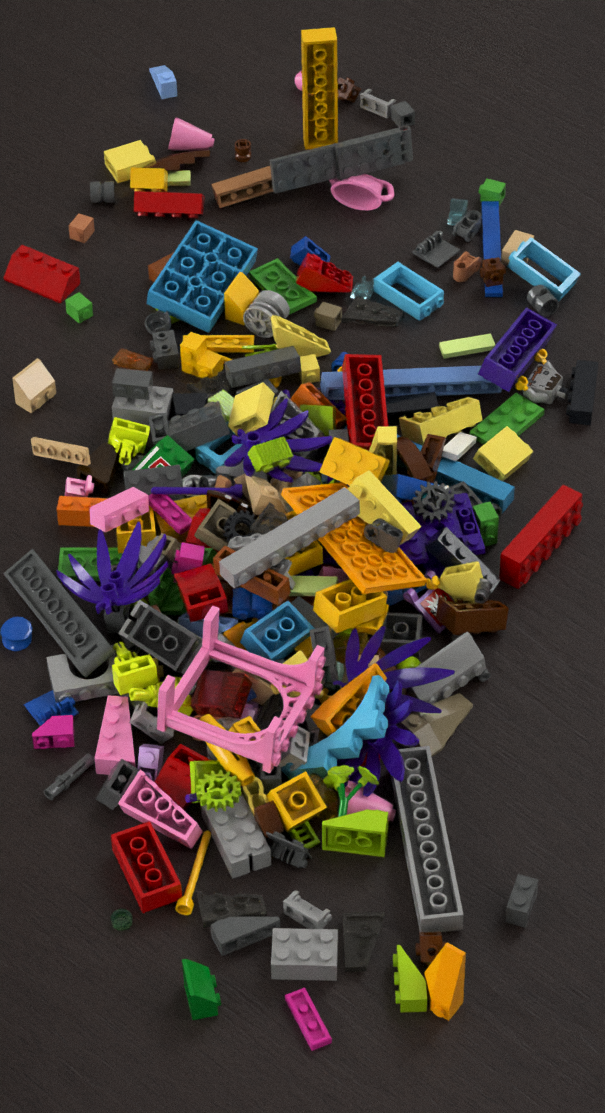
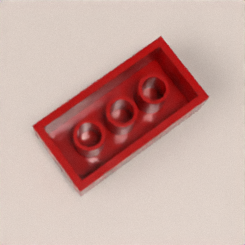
(146, 867)

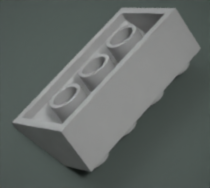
(463, 658)

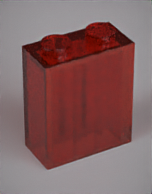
(221, 694)

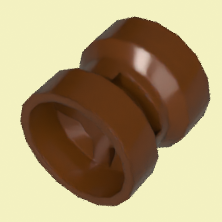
(242, 150)

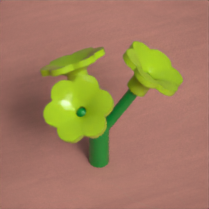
(339, 775)

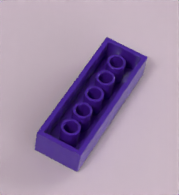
(517, 349)

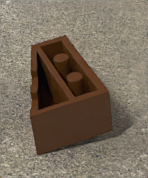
(472, 617)

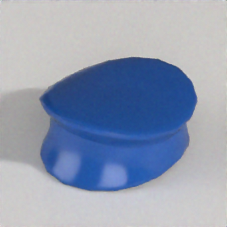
(16, 633)

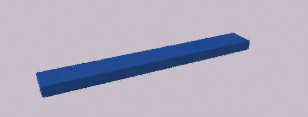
(491, 240)

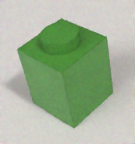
(492, 191)
(79, 307)

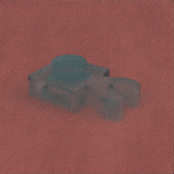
(363, 290)

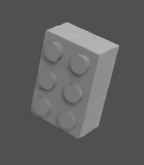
(140, 409)
(304, 954)

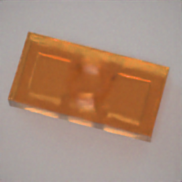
(132, 360)

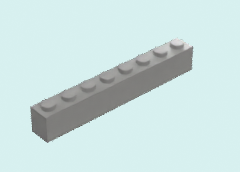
(289, 537)

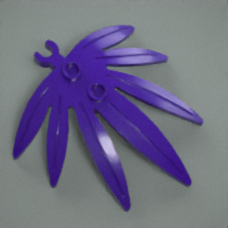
(272, 432)
(117, 586)
(408, 676)
(384, 746)

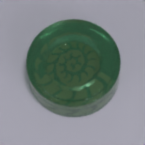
(121, 919)

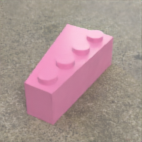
(115, 736)
(149, 803)

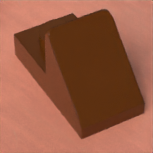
(268, 818)

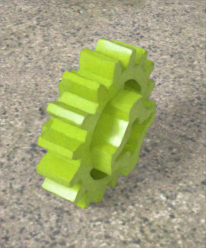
(218, 790)

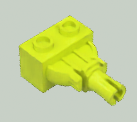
(128, 437)
(132, 671)
(150, 696)

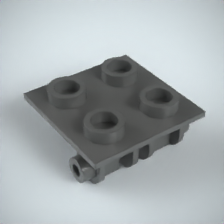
(435, 249)
(294, 850)

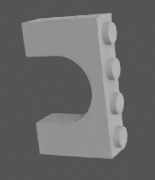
(68, 685)

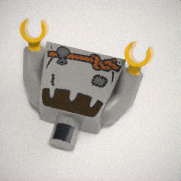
(543, 383)

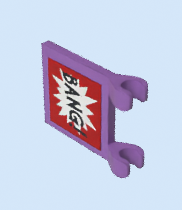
(428, 603)

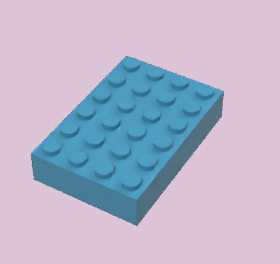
(199, 274)

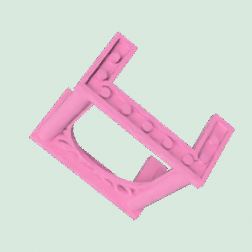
(275, 739)

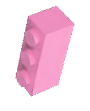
(119, 509)

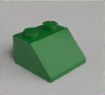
(200, 990)

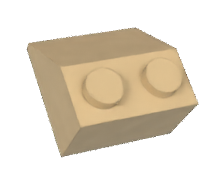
(33, 386)

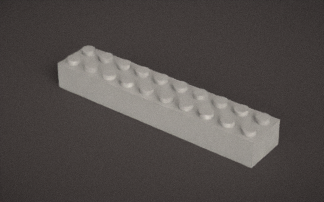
(427, 844)

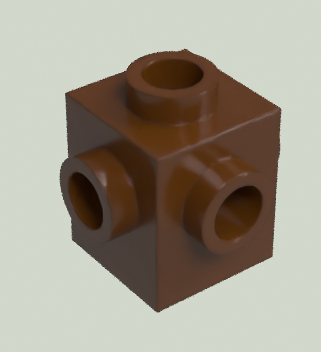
(347, 90)
(492, 271)
(426, 941)

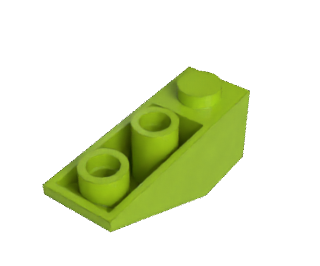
(412, 985)

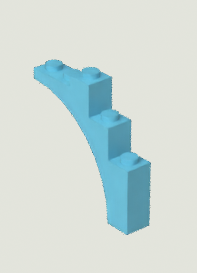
(347, 742)

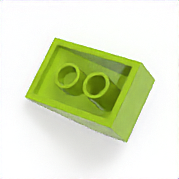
(357, 833)

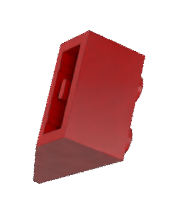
(323, 276)
(200, 591)
(175, 774)

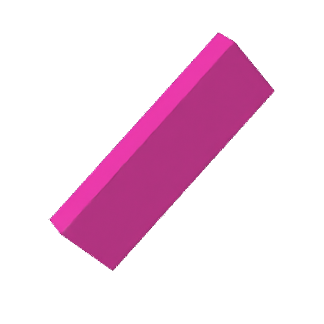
(170, 512)
(308, 1019)

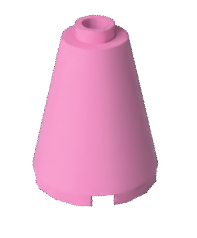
(189, 137)
(373, 802)

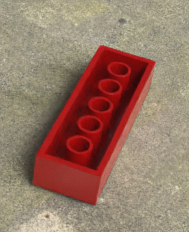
(364, 397)
(540, 537)

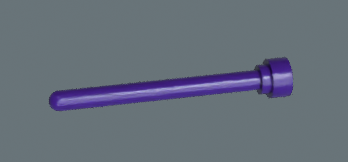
(235, 490)

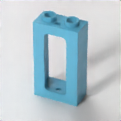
(549, 262)
(412, 281)
(210, 459)

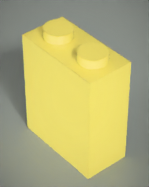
(122, 158)
(251, 409)
(503, 454)

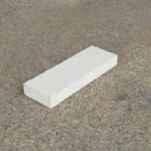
(458, 446)

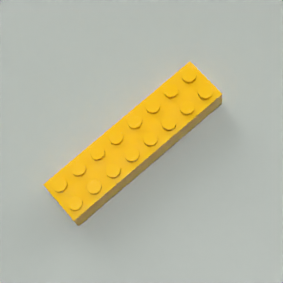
(319, 87)

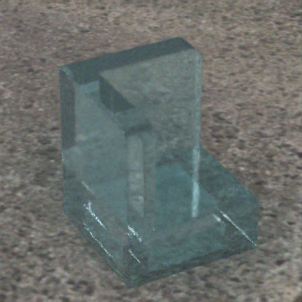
(458, 210)

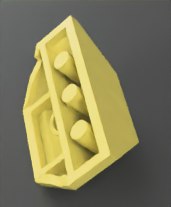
(304, 341)

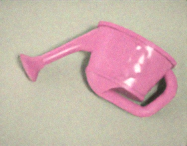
(361, 192)

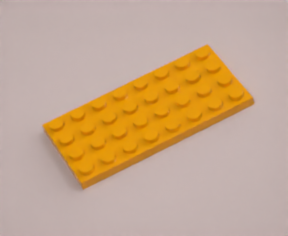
(360, 559)

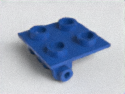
(46, 707)

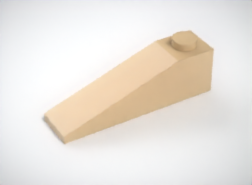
(263, 493)

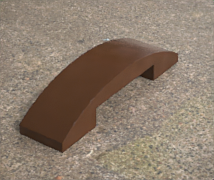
(413, 459)

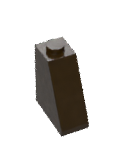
(102, 468)

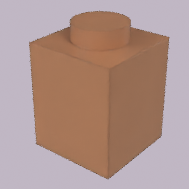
(81, 228)

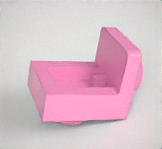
(78, 487)

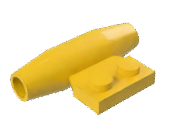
(230, 761)

